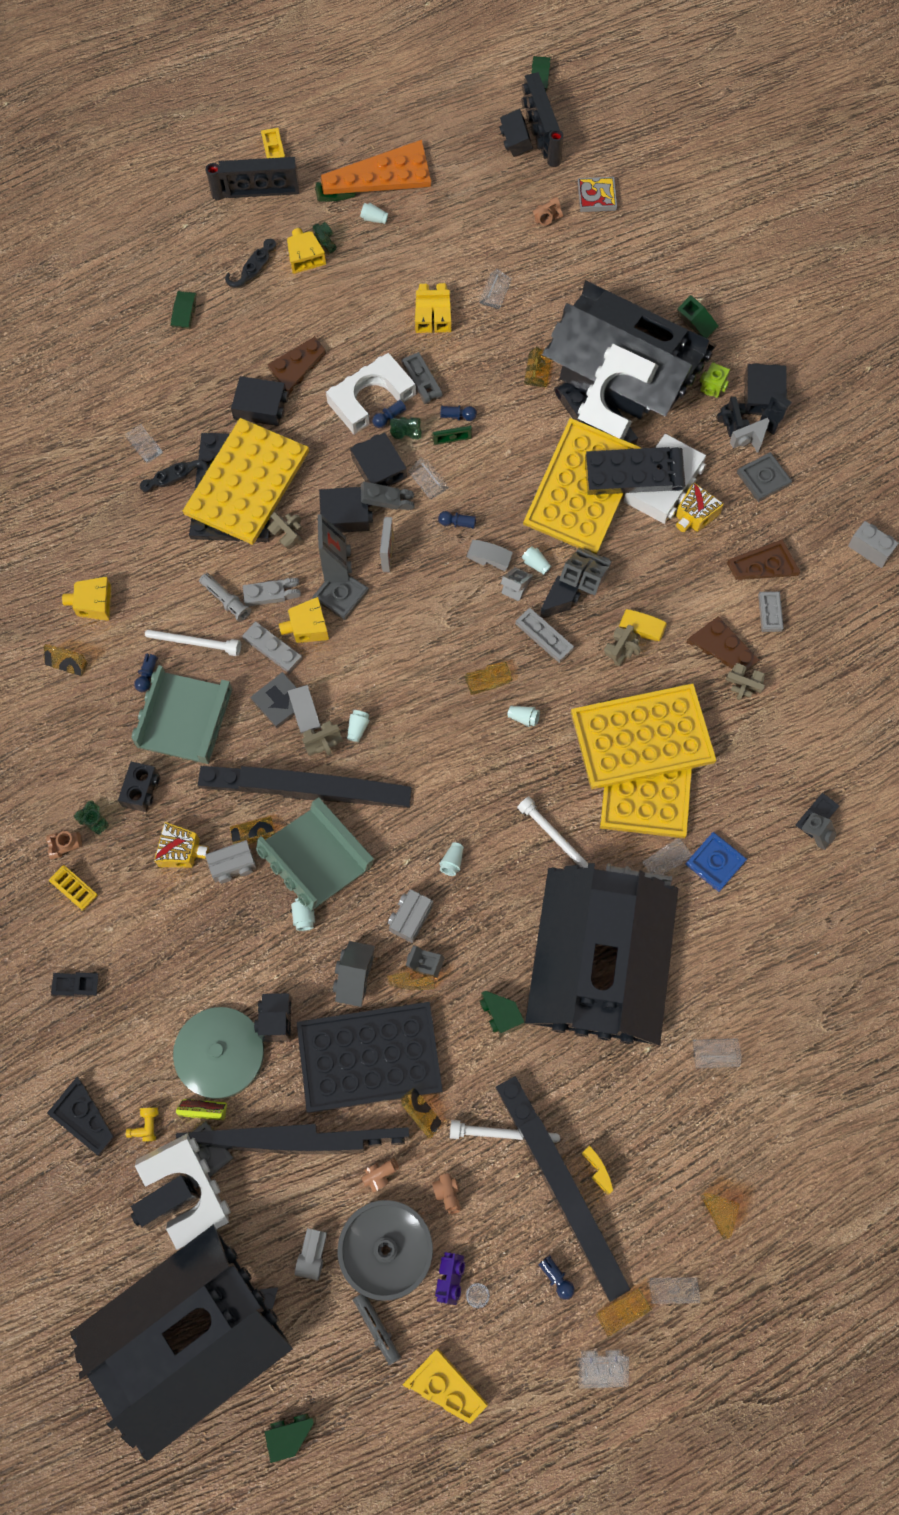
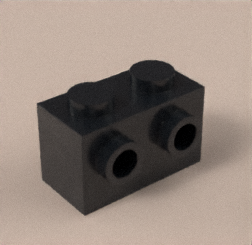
(516, 133)

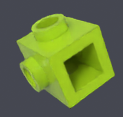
(714, 380)

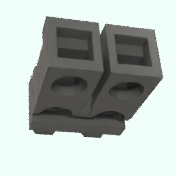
(587, 566)

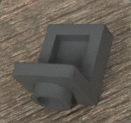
(821, 829)
(424, 962)

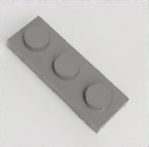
(544, 635)
(272, 647)

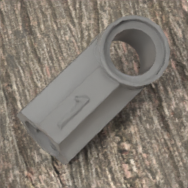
(310, 1260)

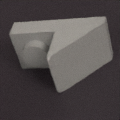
(752, 433)
(515, 583)

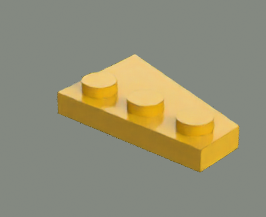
(447, 1387)

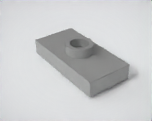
(770, 611)

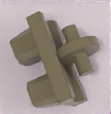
(291, 536)
(625, 647)
(754, 684)
(322, 740)

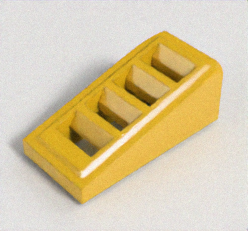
(61, 883)

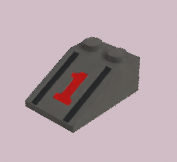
(333, 552)

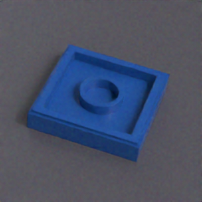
(716, 861)

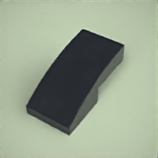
(776, 412)
(822, 806)
(74, 984)

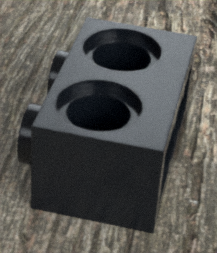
(133, 786)

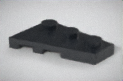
(82, 1118)

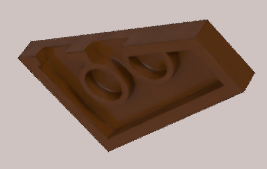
(296, 363)
(765, 562)
(723, 644)

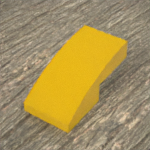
(272, 143)
(644, 624)
(601, 1177)

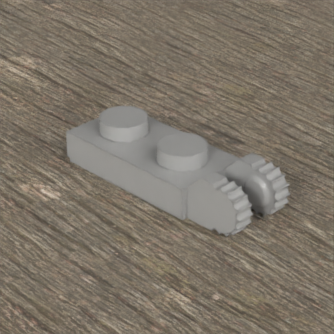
(270, 592)

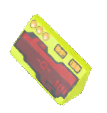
(202, 1109)

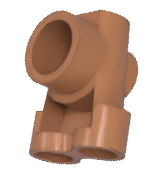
(545, 213)
(62, 843)
(376, 1176)
(446, 1189)

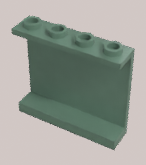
(181, 716)
(315, 855)

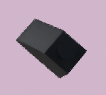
(560, 598)

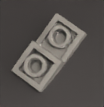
(486, 552)
(304, 708)

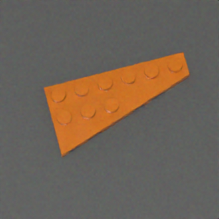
(391, 170)

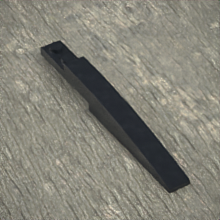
(304, 785)
(298, 1139)
(563, 1189)

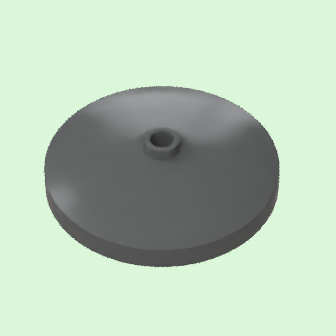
(361, 1250)

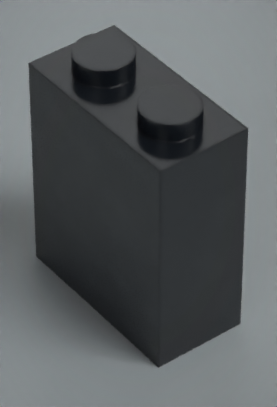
(761, 383)
(259, 401)
(378, 461)
(345, 509)
(164, 1203)

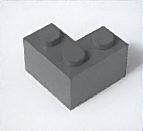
(353, 973)

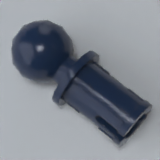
(468, 413)
(380, 419)
(446, 518)
(142, 683)
(565, 1288)

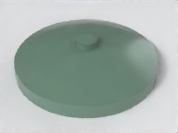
(218, 1053)

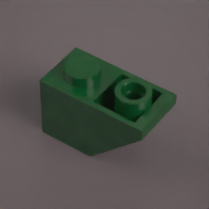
(697, 317)
(503, 1013)
(287, 1439)

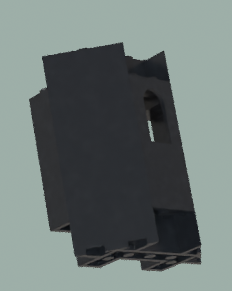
(608, 319)
(608, 910)
(136, 1372)

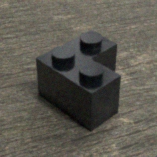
(274, 1018)

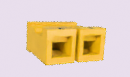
(432, 302)

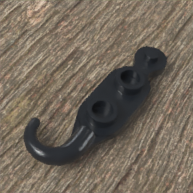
(254, 264)
(173, 474)

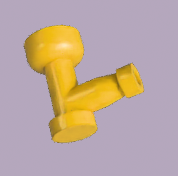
(146, 1132)

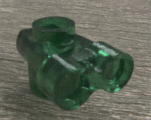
(322, 234)
(404, 426)
(91, 817)

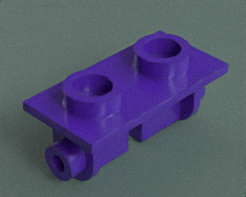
(449, 1290)

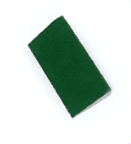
(452, 435)

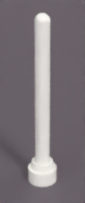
(231, 647)
(527, 807)
(459, 1130)

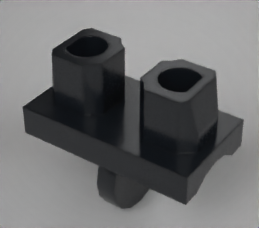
(731, 416)

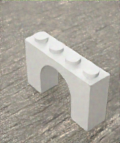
(617, 362)
(381, 372)
(663, 504)
(182, 1157)

